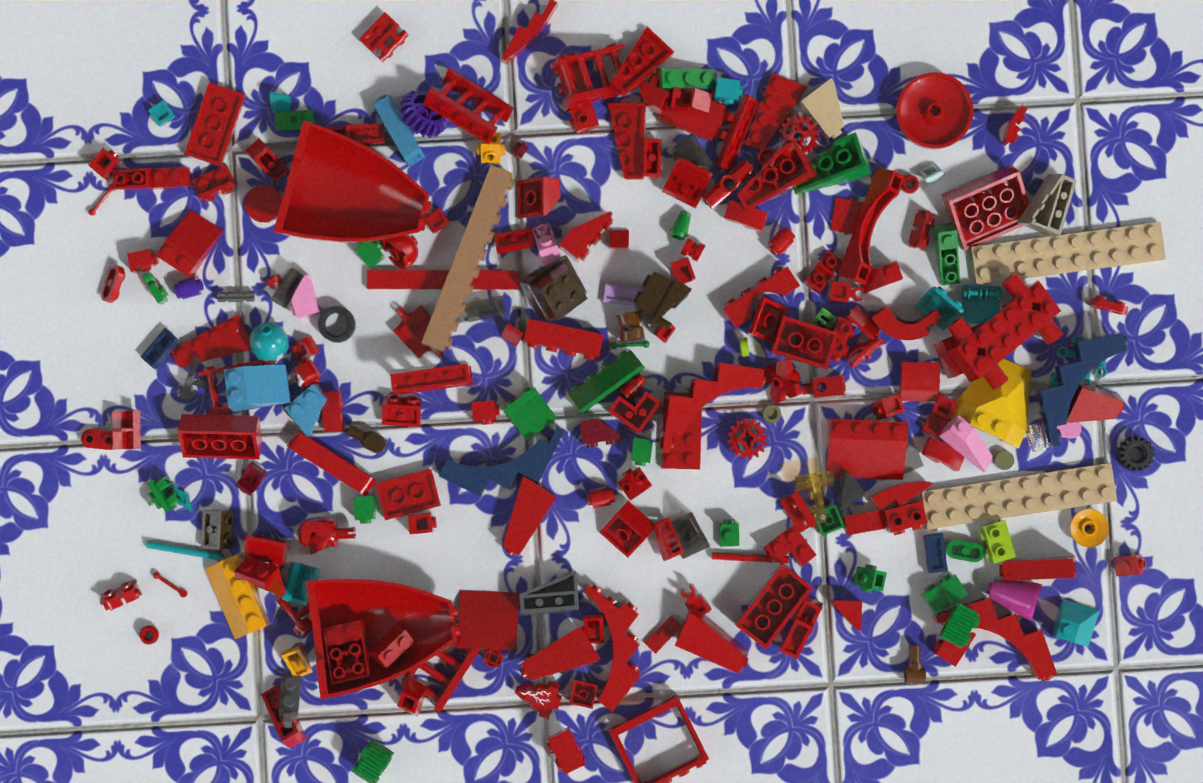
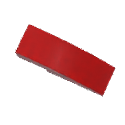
(898, 493)
(801, 627)

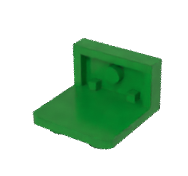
(529, 412)

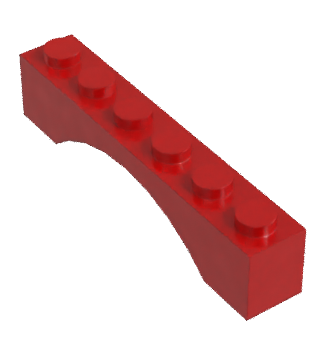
(882, 190)

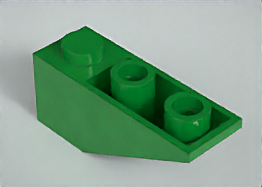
(947, 253)

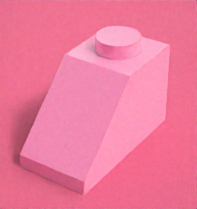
(305, 299)

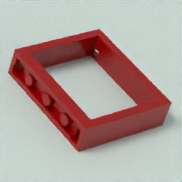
(646, 715)

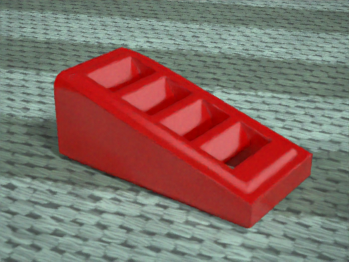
(664, 547)

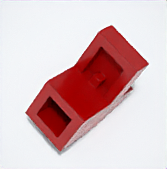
(653, 96)

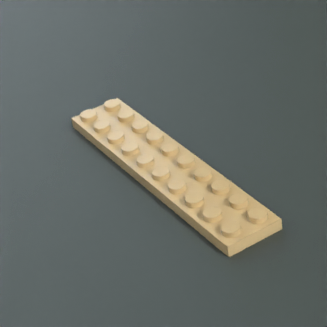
(1068, 253)
(1019, 496)

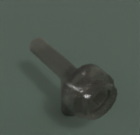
(186, 391)

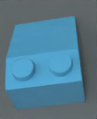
(256, 386)

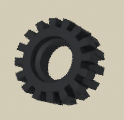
(1147, 451)

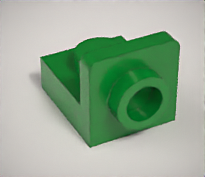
(729, 533)

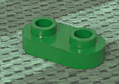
(964, 550)

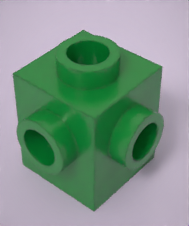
(869, 578)

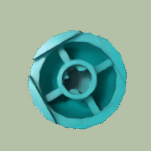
(268, 341)

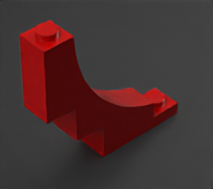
(681, 410)
(1030, 643)

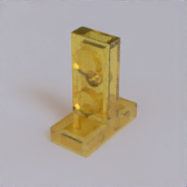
(813, 483)

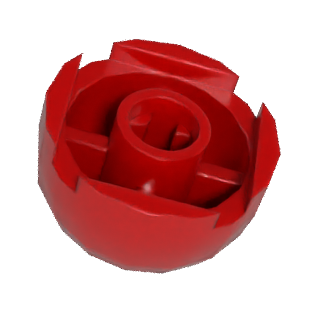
(402, 250)

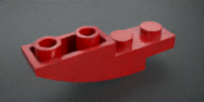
(151, 178)

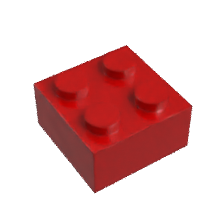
(583, 693)

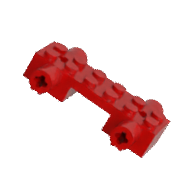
(984, 347)

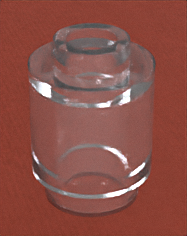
(1037, 437)

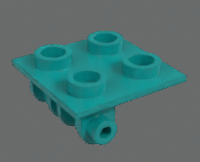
(980, 302)

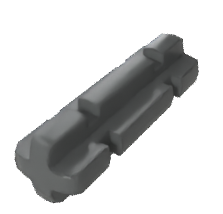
(236, 296)

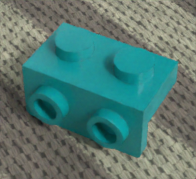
(296, 582)

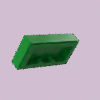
(293, 119)

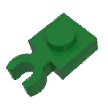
(158, 292)

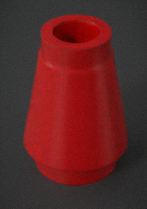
(632, 387)

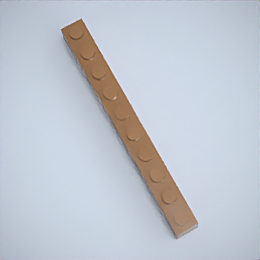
(467, 259)

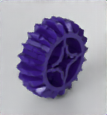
(420, 117)

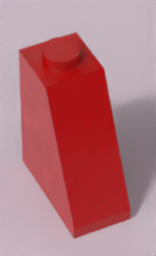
(1094, 404)

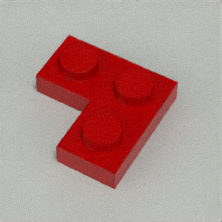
(790, 542)

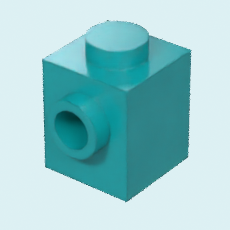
(728, 91)

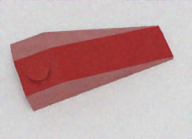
(781, 173)

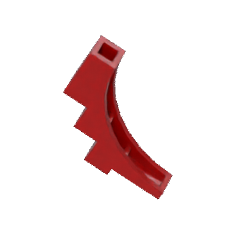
(622, 674)

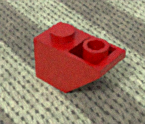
(412, 697)

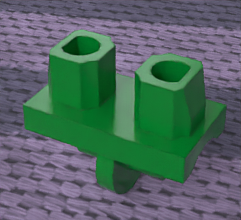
(160, 496)

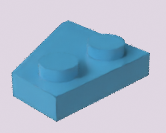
(306, 408)

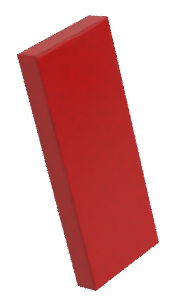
(663, 634)

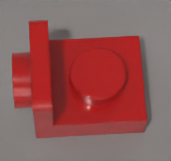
(887, 407)

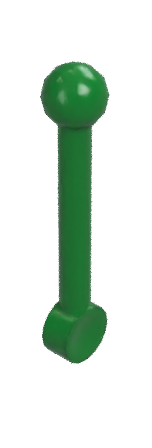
(613, 345)

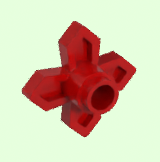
(784, 381)

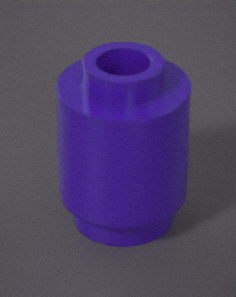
(188, 288)

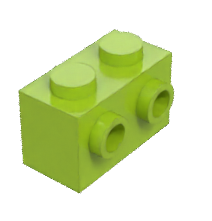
(997, 541)

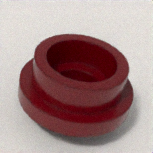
(520, 149)

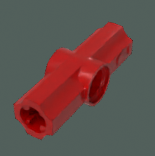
(736, 175)

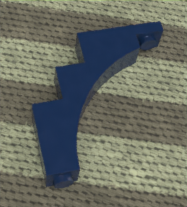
(1056, 399)
(530, 464)

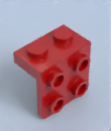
(687, 182)
(261, 575)

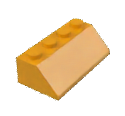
(237, 598)

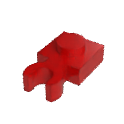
(841, 292)
(697, 601)

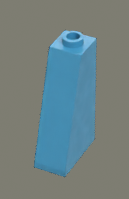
(399, 132)

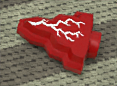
(541, 697)

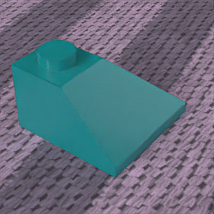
(1075, 622)

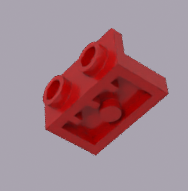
(214, 183)
(401, 411)
(798, 511)

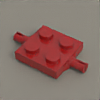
(413, 329)

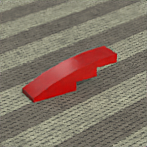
(525, 36)
(363, 133)

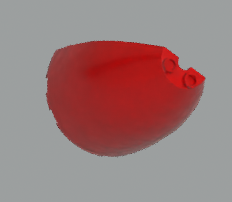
(347, 192)
(380, 607)

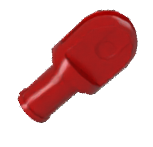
(863, 351)

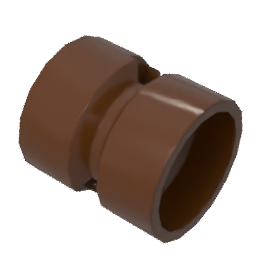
(630, 319)

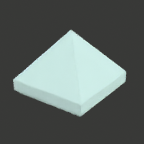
(931, 173)

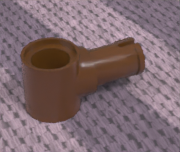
(914, 671)

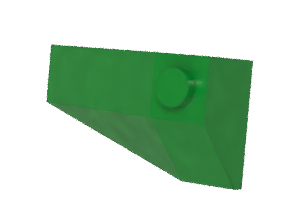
(837, 165)

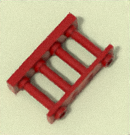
(591, 93)
(462, 116)
(431, 379)
(216, 407)
(449, 682)

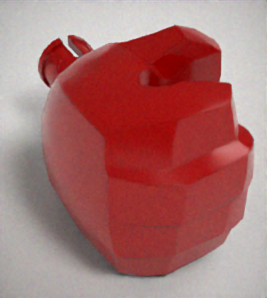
(326, 530)

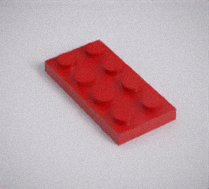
(215, 124)
(686, 448)

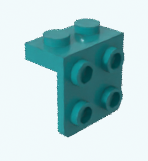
(938, 297)

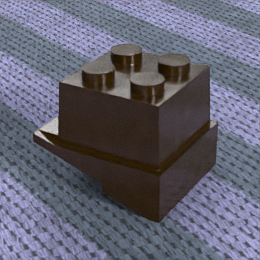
(554, 289)
(659, 297)

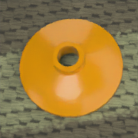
(1097, 533)

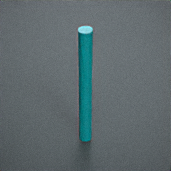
(185, 550)

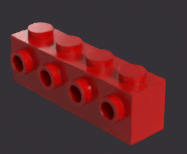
(582, 115)

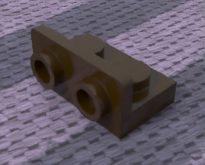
(217, 529)

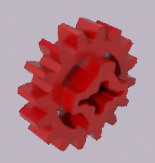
(798, 126)
(736, 440)

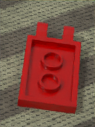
(701, 124)

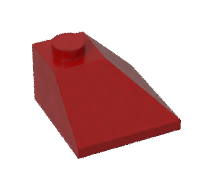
(537, 196)

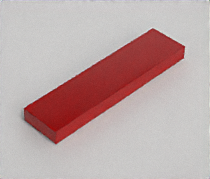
(737, 133)

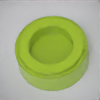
(744, 347)

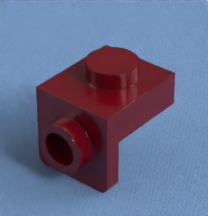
(251, 478)

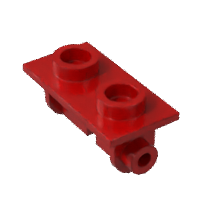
(924, 222)
(112, 598)

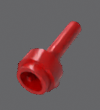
(302, 627)

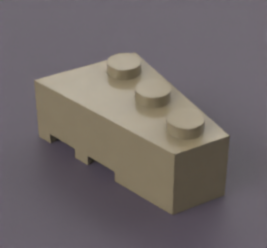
(1049, 205)

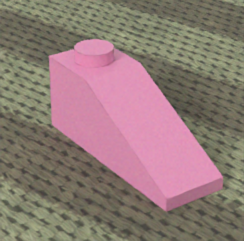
(967, 442)

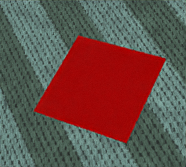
(488, 620)

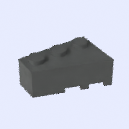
(552, 597)

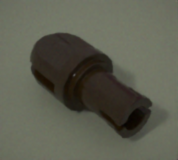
(370, 440)

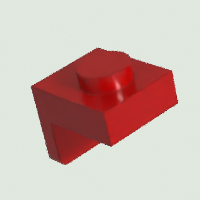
(1129, 565)

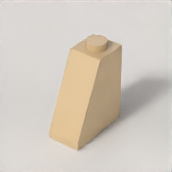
(825, 110)

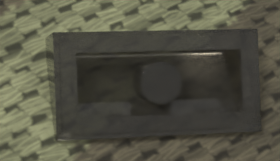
(287, 288)

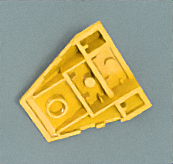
(1001, 410)

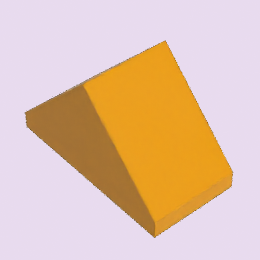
(297, 660)

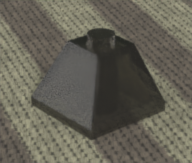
(692, 150)

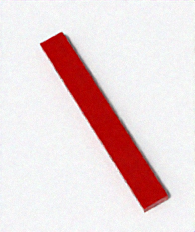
(436, 279)

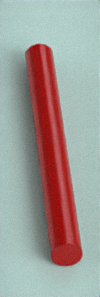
(746, 557)

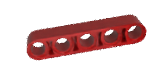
(331, 463)

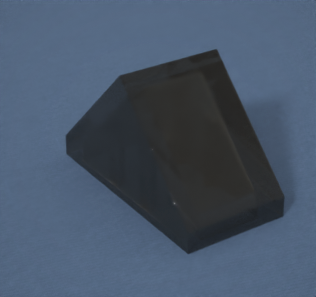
(848, 490)

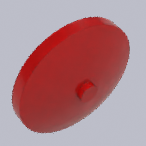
(934, 110)

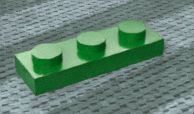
(687, 78)

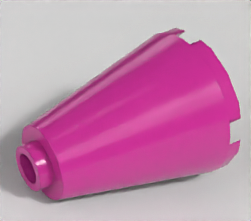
(1016, 596)

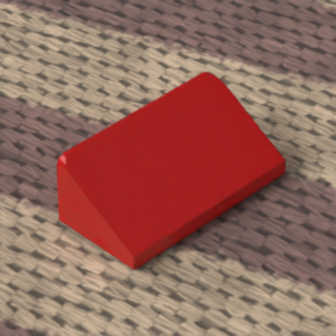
(651, 158)

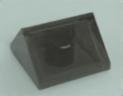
(690, 535)

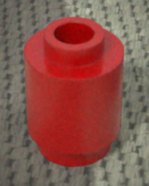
(781, 241)
(600, 497)

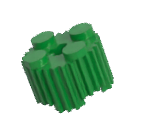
(372, 762)

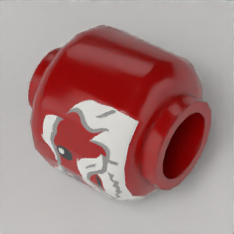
(306, 374)

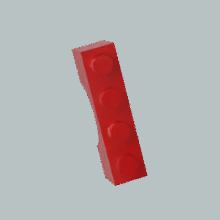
(781, 283)

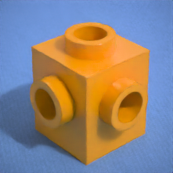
(492, 152)

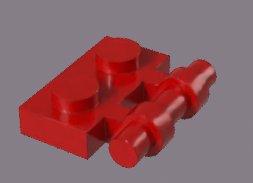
(379, 33)

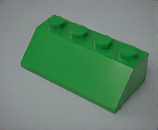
(606, 381)

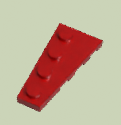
(642, 61)
(774, 108)
(629, 131)
(220, 341)

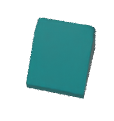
(280, 102)

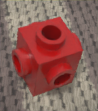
(634, 483)

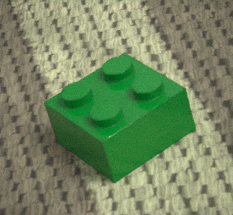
(833, 521)

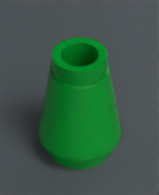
(680, 227)

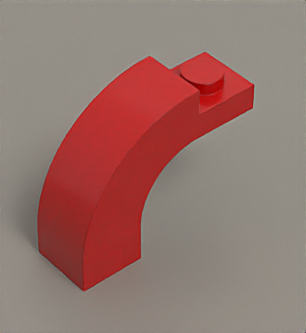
(902, 329)

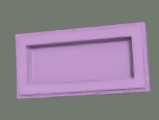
(620, 294)

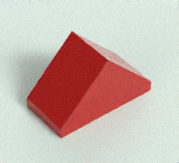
(850, 610)
(594, 627)

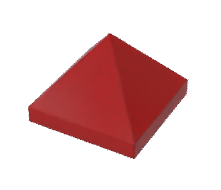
(663, 333)

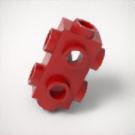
(845, 330)

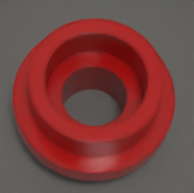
(915, 182)
(143, 634)

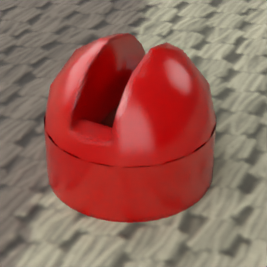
(274, 280)

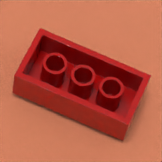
(220, 436)
(773, 606)

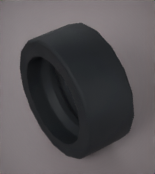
(322, 324)

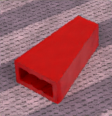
(528, 512)
(1038, 568)
(710, 642)
(563, 655)

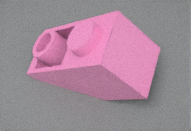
(546, 243)

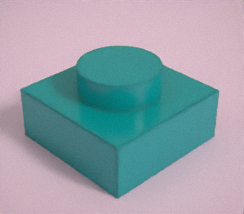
(161, 113)

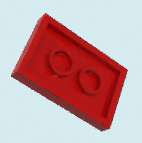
(408, 494)

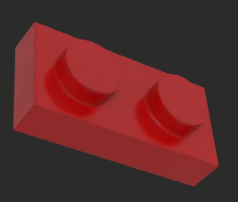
(514, 240)

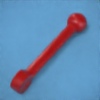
(92, 211)
(183, 593)

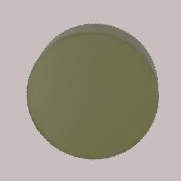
(771, 413)
(1004, 460)

